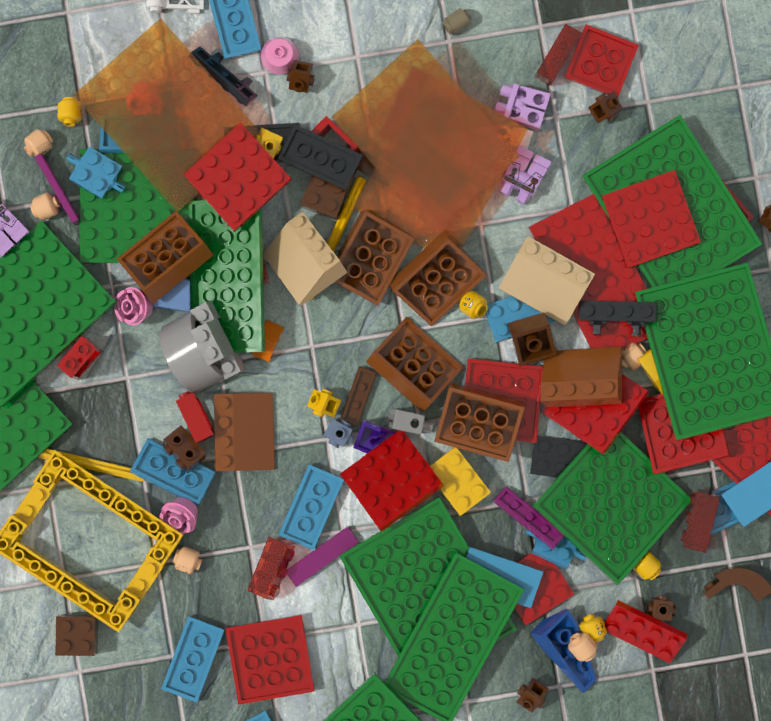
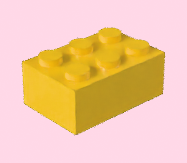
(460, 481)

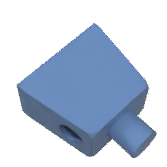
(177, 298)

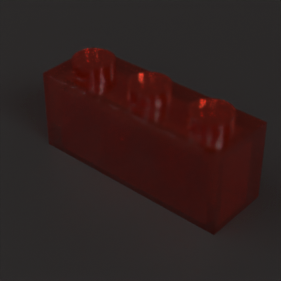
(558, 54)
(701, 520)
(271, 568)

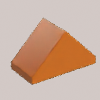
(272, 335)

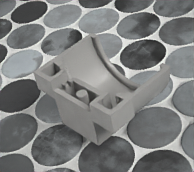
(194, 350)

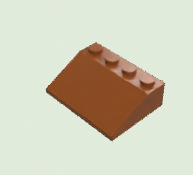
(372, 256)
(165, 257)
(437, 278)
(414, 364)
(582, 377)
(479, 422)
(244, 431)

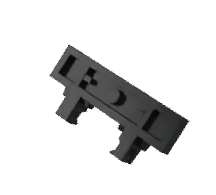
(224, 77)
(633, 313)

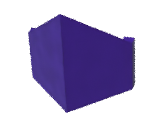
(371, 436)

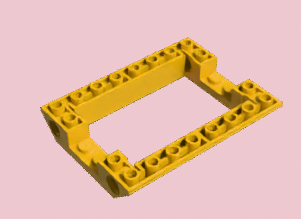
(12, 548)

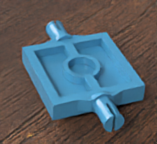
(95, 173)
(560, 555)

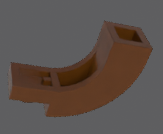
(752, 581)

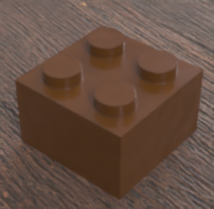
(323, 198)
(532, 339)
(76, 635)

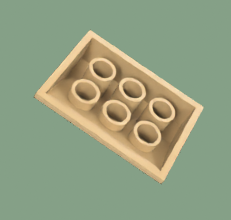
(303, 259)
(546, 280)

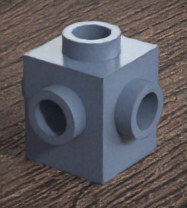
(331, 430)

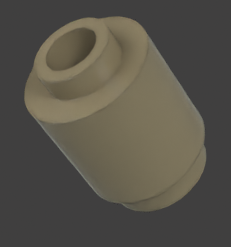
(457, 21)

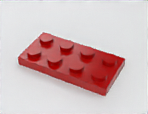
(644, 631)

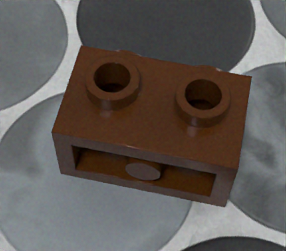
(183, 449)

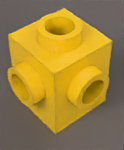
(271, 140)
(323, 403)

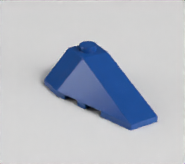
(553, 637)

